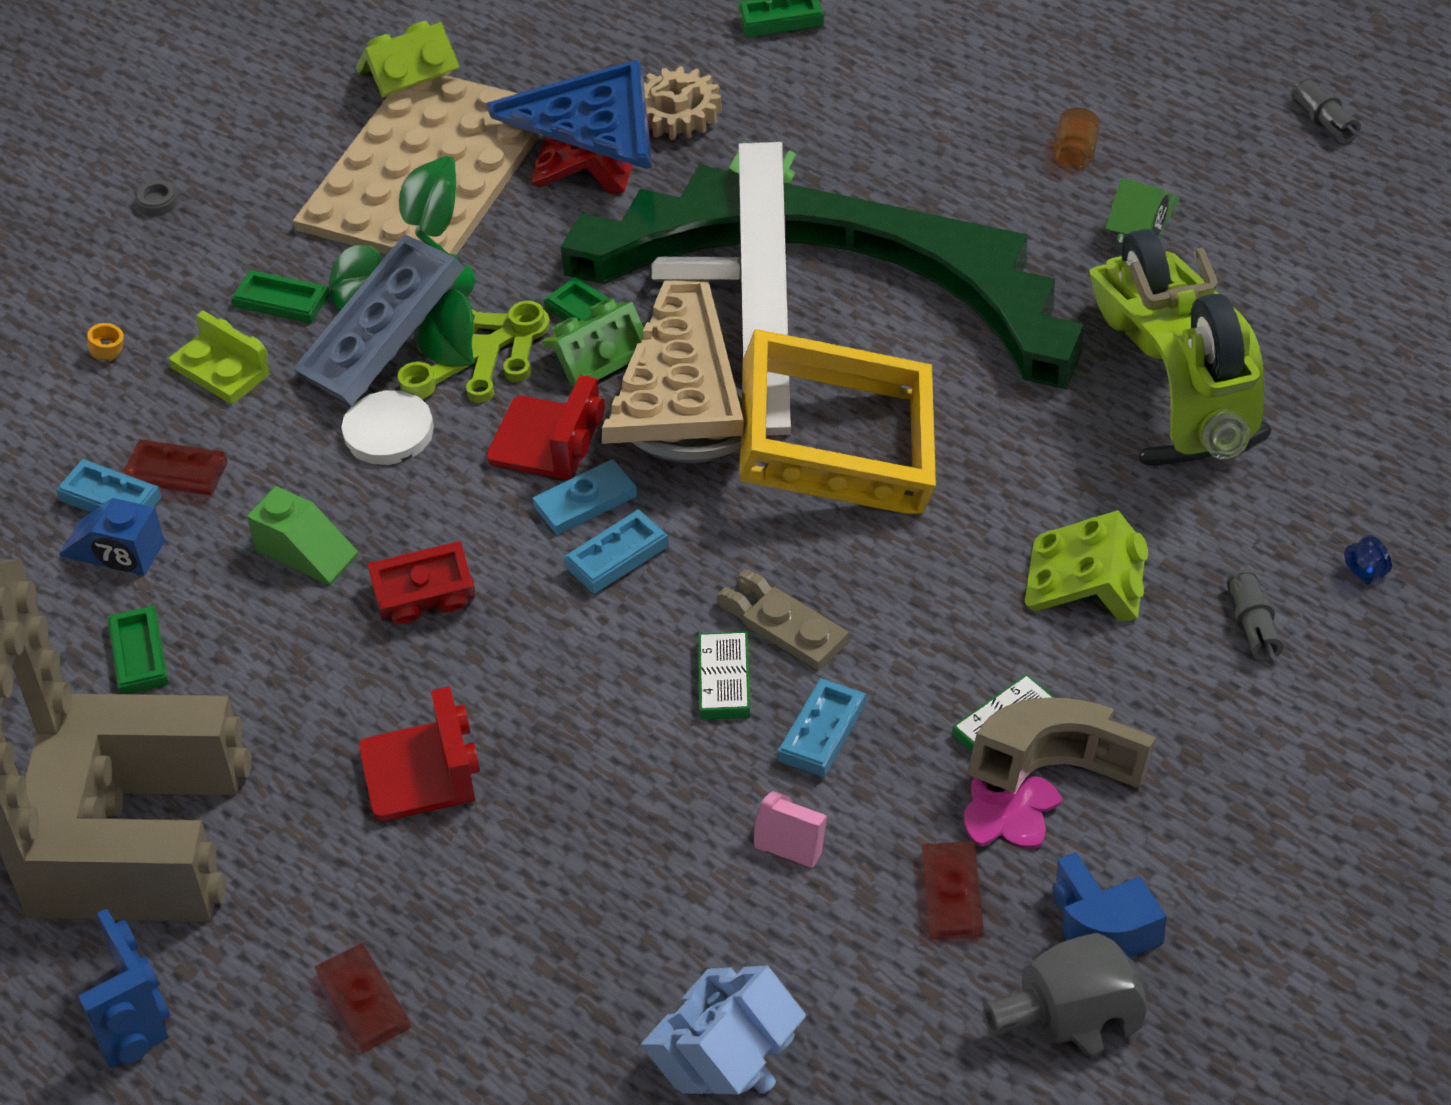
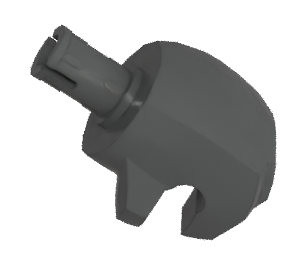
(1073, 994)

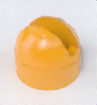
(108, 332)

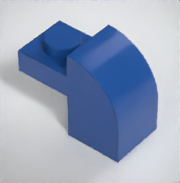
(1120, 913)

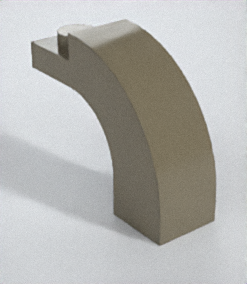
(1054, 733)

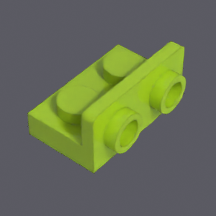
(222, 359)

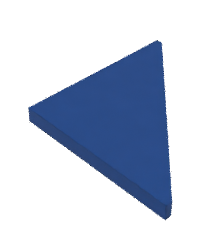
(591, 111)

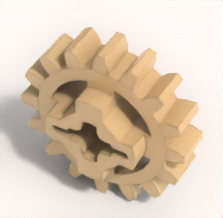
(681, 102)

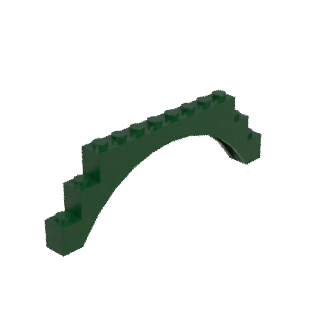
(965, 258)

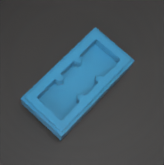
(94, 485)
(584, 497)
(616, 551)
(822, 727)

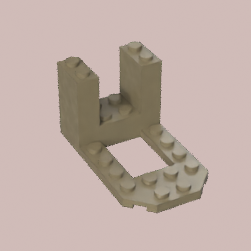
(89, 751)

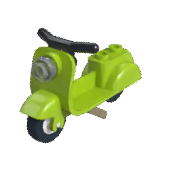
(1202, 340)

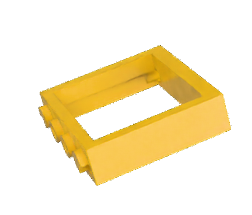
(828, 472)

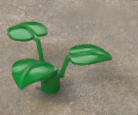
(428, 204)

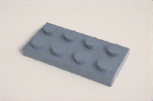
(378, 319)

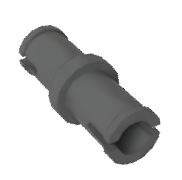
(1325, 110)
(1254, 615)

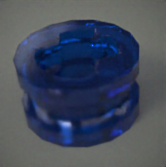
(1368, 559)

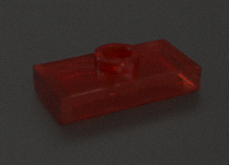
(176, 466)
(952, 890)
(362, 997)

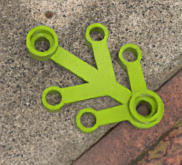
(522, 325)

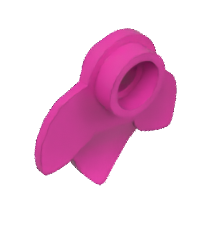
(1010, 814)

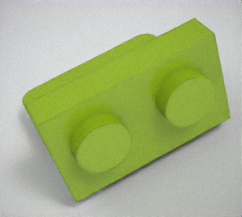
(409, 58)
(1086, 560)

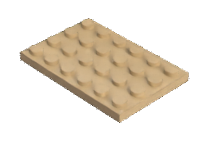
(410, 129)

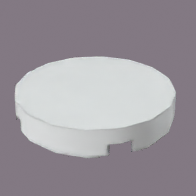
(387, 427)

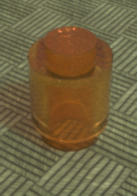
(1076, 137)

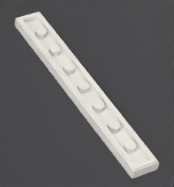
(765, 263)

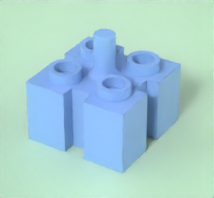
(725, 1032)

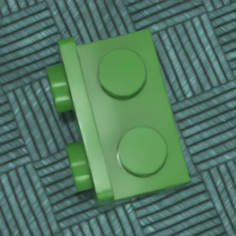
(598, 341)

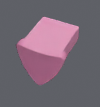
(789, 830)

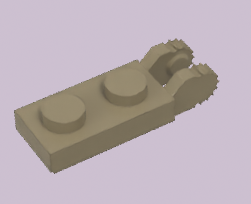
(784, 620)

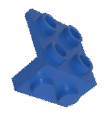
(129, 1008)

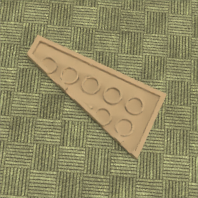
(678, 374)

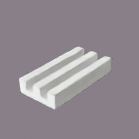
(696, 268)

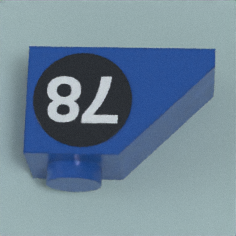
(117, 537)

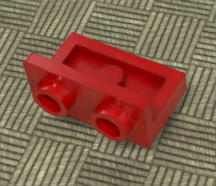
(422, 582)

